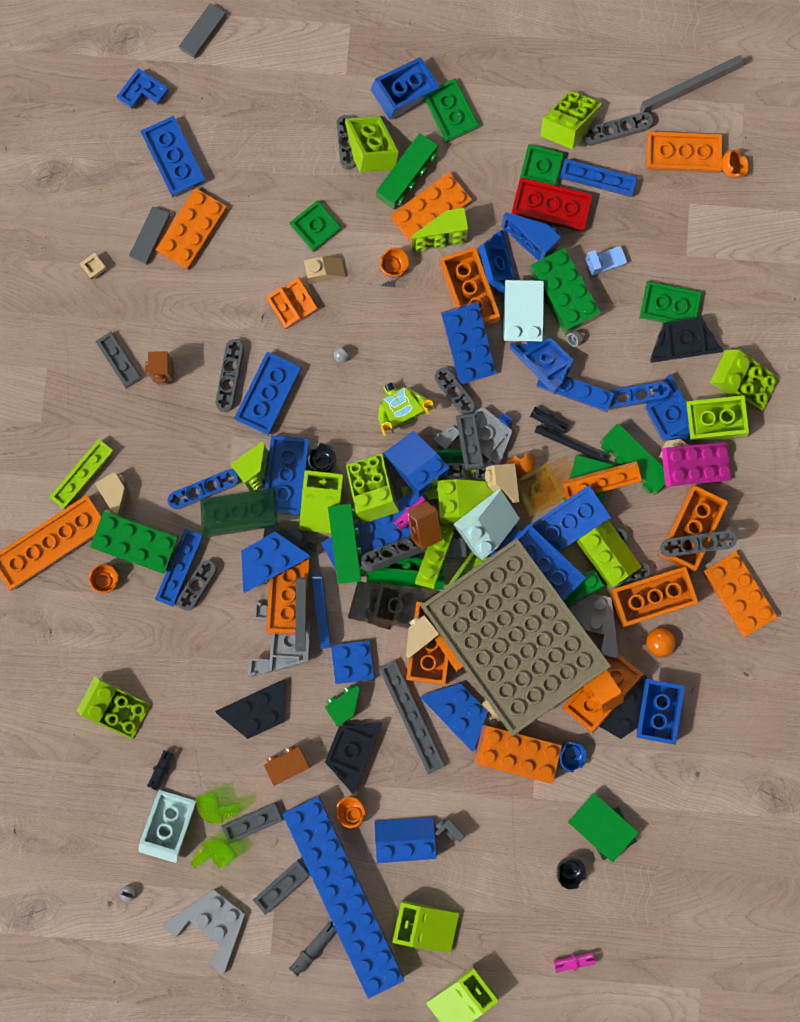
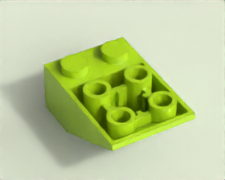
(569, 119)
(445, 229)
(741, 376)
(371, 488)
(318, 493)
(113, 708)
(425, 927)
(463, 998)

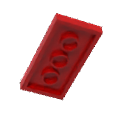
(551, 204)

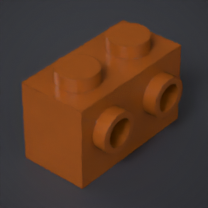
(160, 367)
(424, 525)
(287, 765)

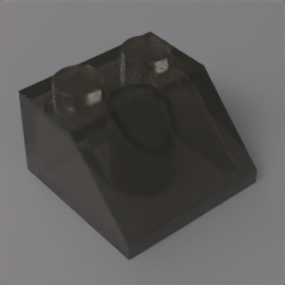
(364, 604)
(395, 605)

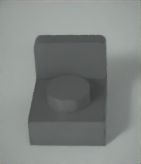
(453, 832)

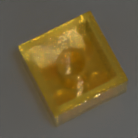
(539, 490)

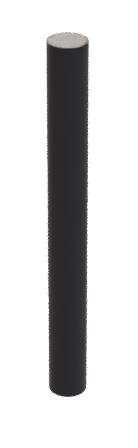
(571, 444)

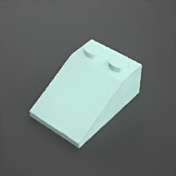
(523, 310)
(487, 524)
(167, 826)

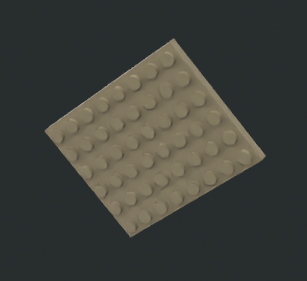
(515, 637)

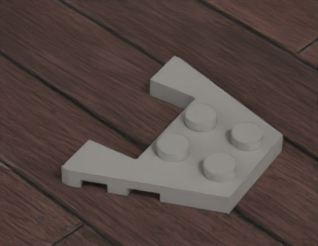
(492, 435)
(597, 617)
(282, 649)
(217, 919)

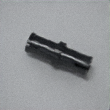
(549, 420)
(160, 770)

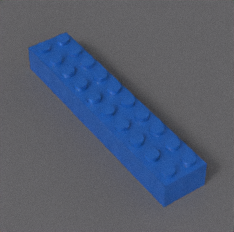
(343, 897)

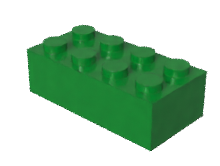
(565, 291)
(134, 541)

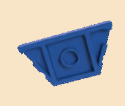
(497, 261)
(545, 360)
(670, 415)
(267, 559)
(459, 712)

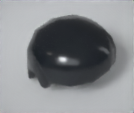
(322, 458)
(570, 872)

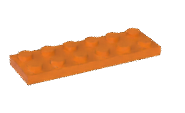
(48, 542)

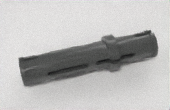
(307, 955)

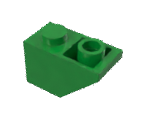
(344, 707)

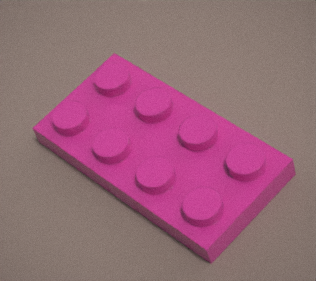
(696, 464)

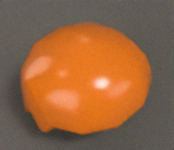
(734, 165)
(394, 262)
(523, 465)
(103, 578)
(660, 642)
(351, 812)

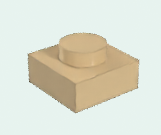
(93, 266)

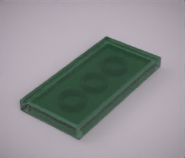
(239, 513)

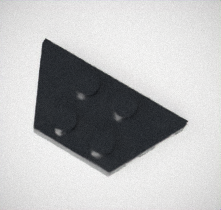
(683, 340)
(257, 711)
(626, 715)
(351, 752)

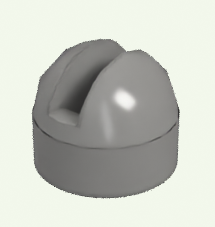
(571, 338)
(340, 355)
(128, 889)

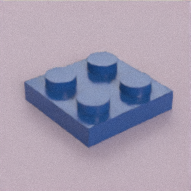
(352, 662)

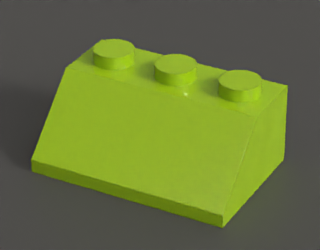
(253, 466)
(609, 554)

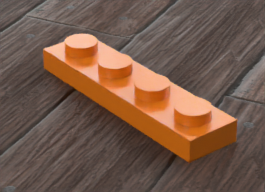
(604, 479)

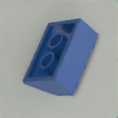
(660, 711)
(405, 840)

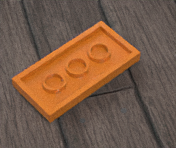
(684, 152)
(430, 203)
(191, 229)
(740, 594)
(282, 599)
(580, 704)

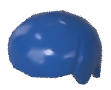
(572, 755)

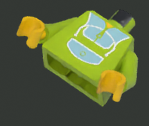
(401, 407)

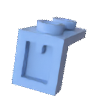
(605, 261)

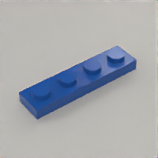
(598, 178)
(583, 393)
(179, 567)

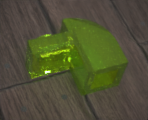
(210, 808)
(217, 849)

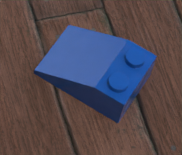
(404, 87)
(532, 235)
(417, 463)

